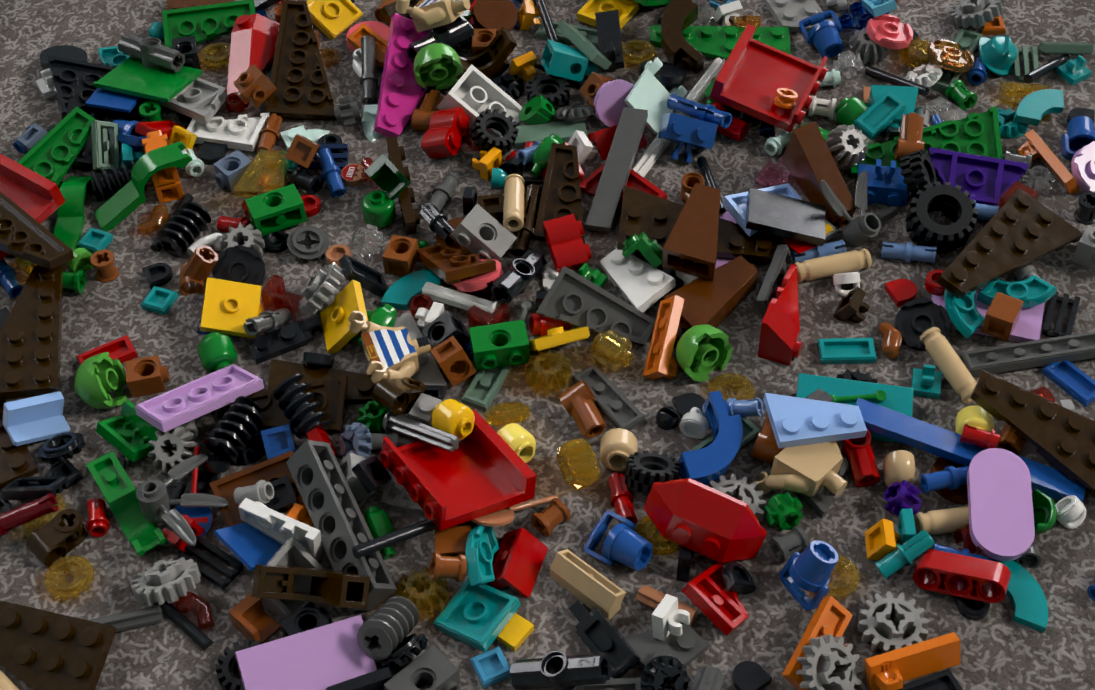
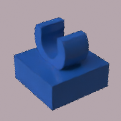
(278, 441)

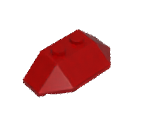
(704, 520)

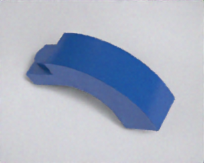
(717, 458)

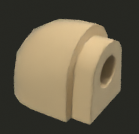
(898, 467)

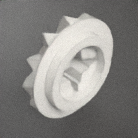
(925, 74)

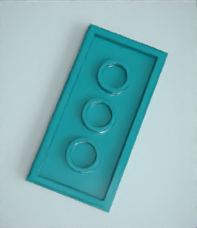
(897, 397)

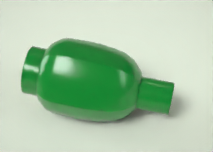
(542, 154)
(382, 316)
(379, 525)

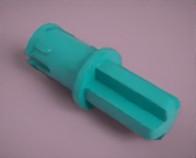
(904, 554)

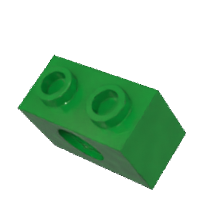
(276, 209)
(499, 345)

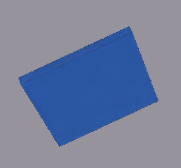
(112, 100)
(248, 544)

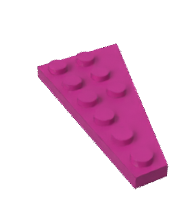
(398, 88)

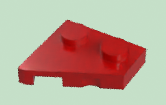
(713, 599)

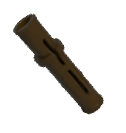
(526, 233)

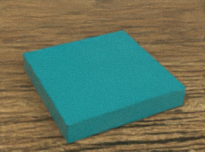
(477, 615)

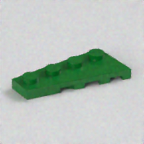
(204, 21)
(60, 147)

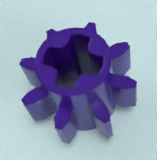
(902, 496)

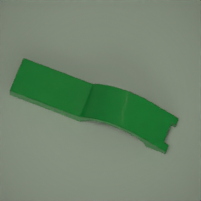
(132, 194)
(71, 212)
(122, 500)

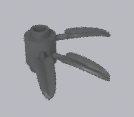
(866, 224)
(157, 507)

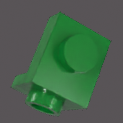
(649, 249)

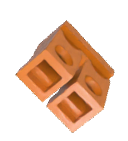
(166, 180)

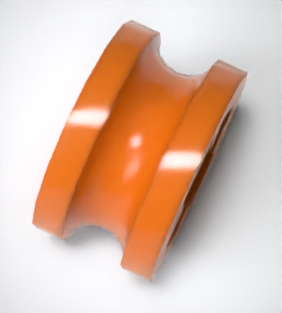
(785, 98)

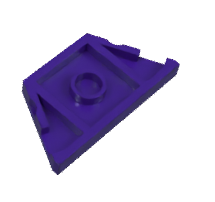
(980, 175)

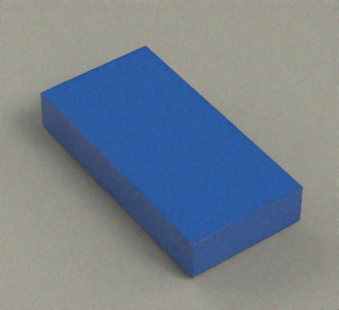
(1072, 381)

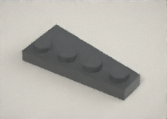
(584, 304)

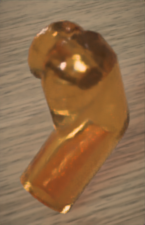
(157, 220)

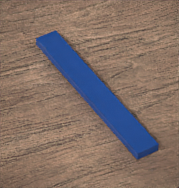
(948, 446)

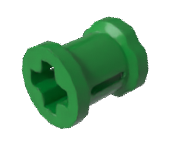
(961, 95)
(147, 111)
(74, 281)

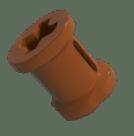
(104, 263)
(550, 517)
(447, 567)

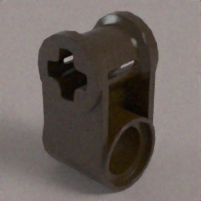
(398, 394)
(56, 538)

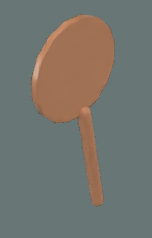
(506, 515)

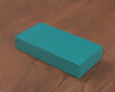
(879, 115)
(846, 351)

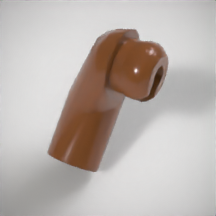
(891, 340)

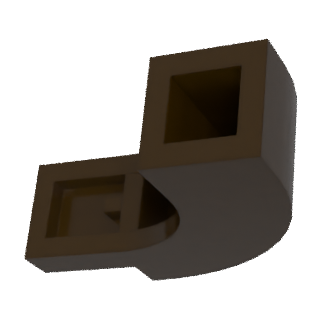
(675, 19)
(494, 58)
(311, 585)

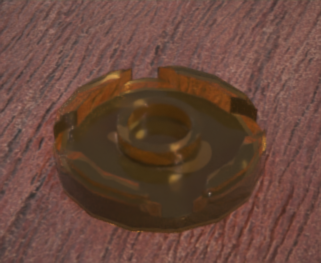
(950, 56)

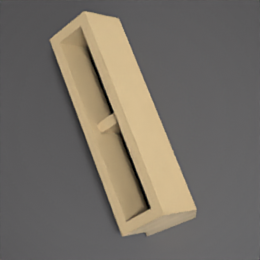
(586, 583)

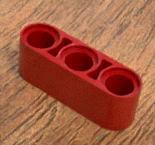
(962, 576)

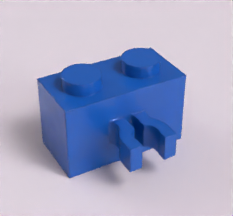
(687, 132)
(884, 184)

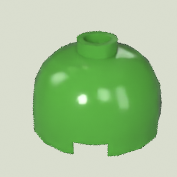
(437, 66)
(703, 351)
(97, 378)

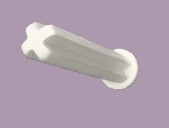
(457, 298)

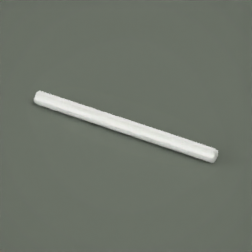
(659, 145)

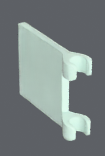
(652, 96)

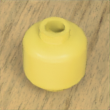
(975, 417)
(519, 440)

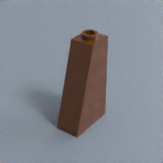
(811, 162)
(694, 237)
(715, 300)

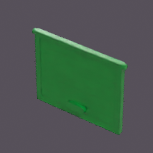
(145, 82)

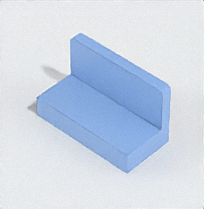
(35, 418)

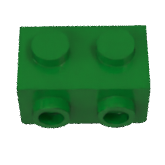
(128, 432)

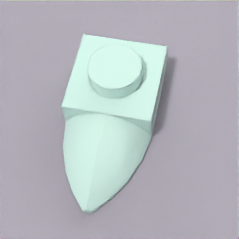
(368, 122)
(312, 134)

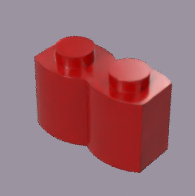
(445, 133)
(565, 242)

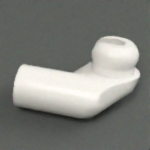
(209, 240)

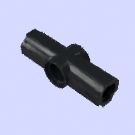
(452, 35)
(518, 276)
(560, 671)

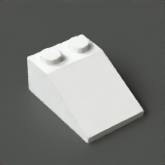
(477, 94)

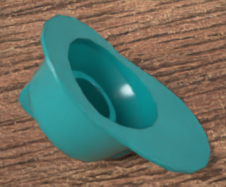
(998, 54)

